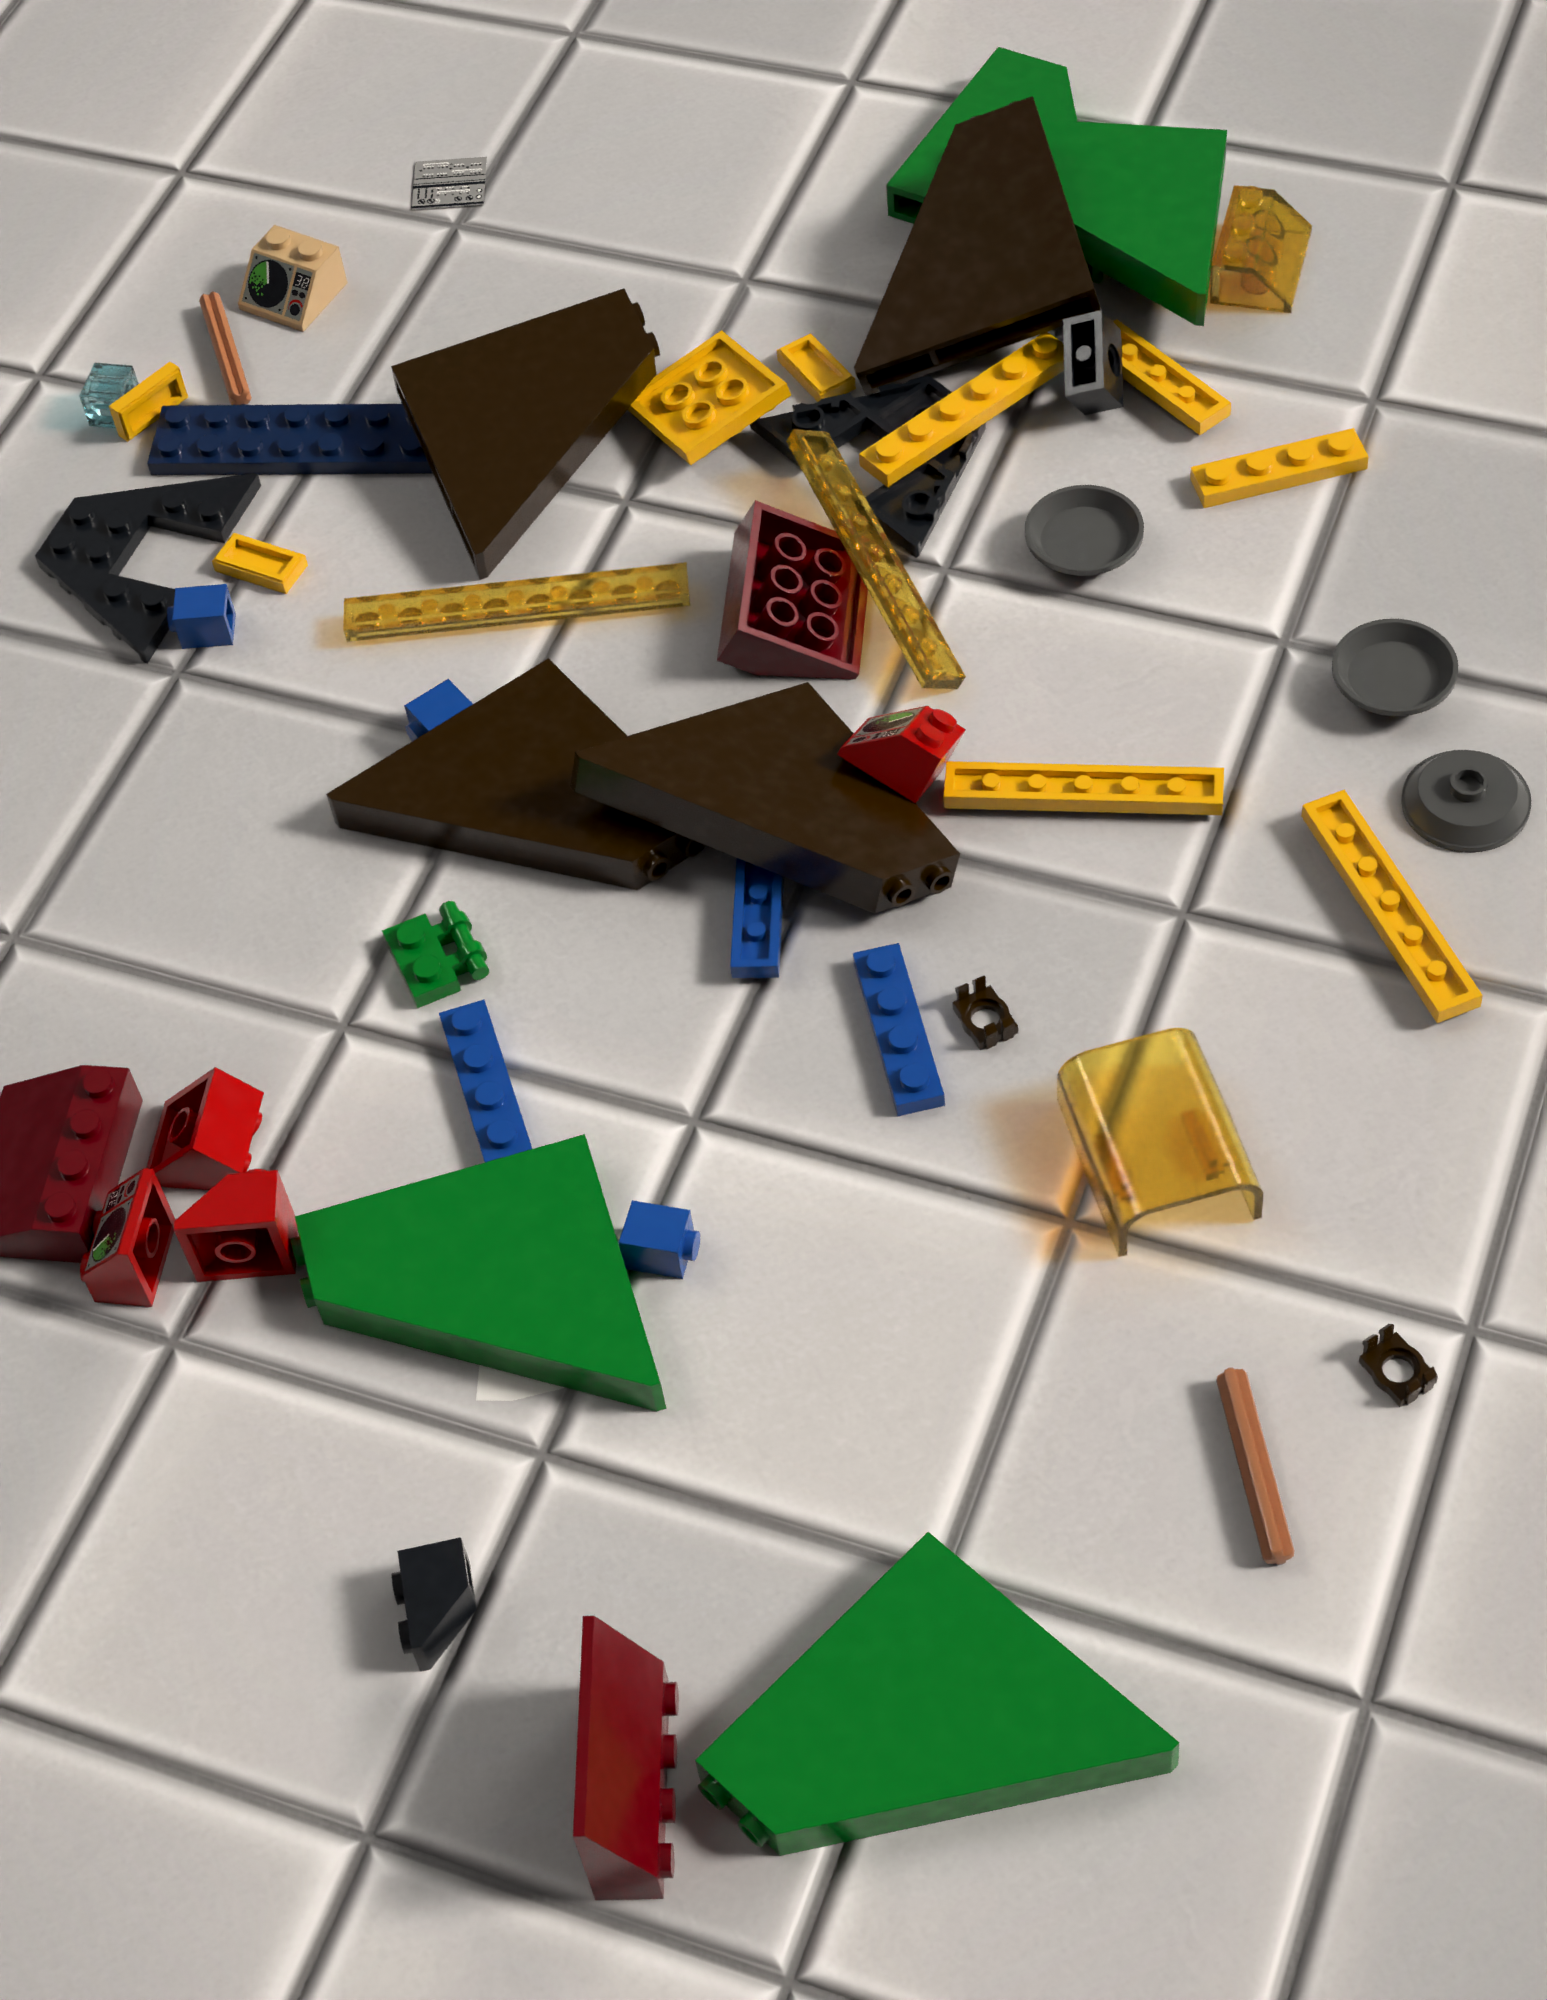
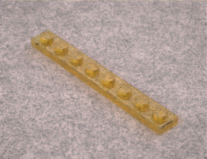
(876, 560)
(516, 602)

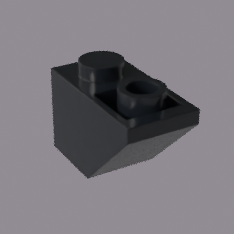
(437, 1598)

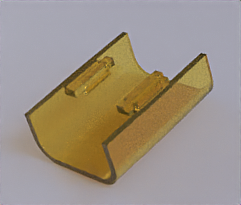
(1152, 1129)

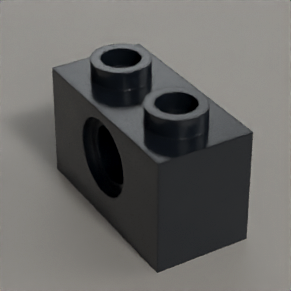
(1093, 362)

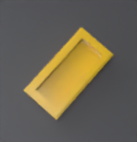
(815, 368)
(144, 402)
(260, 563)

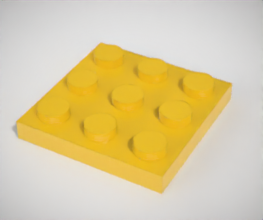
(708, 397)

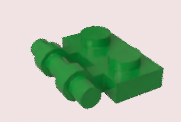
(422, 960)

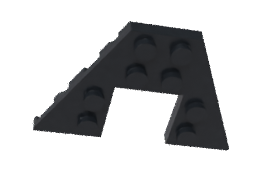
(913, 503)
(105, 529)

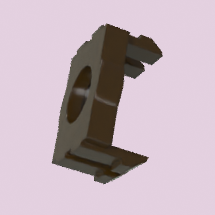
(981, 999)
(1390, 1347)

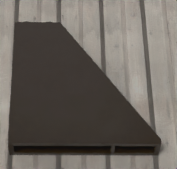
(985, 256)
(522, 412)
(502, 792)
(777, 795)

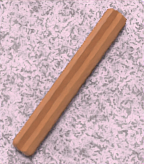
(225, 349)
(1255, 1466)

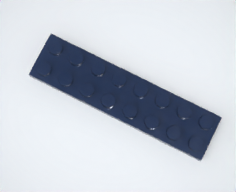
(285, 440)

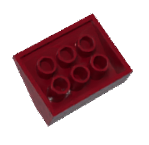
(791, 600)
(61, 1156)
(623, 1766)

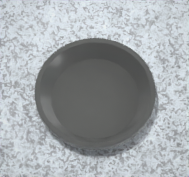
(1084, 530)
(1395, 667)
(1466, 801)

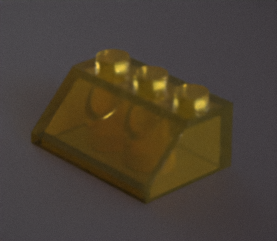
(1259, 252)

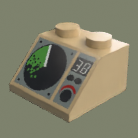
(291, 278)

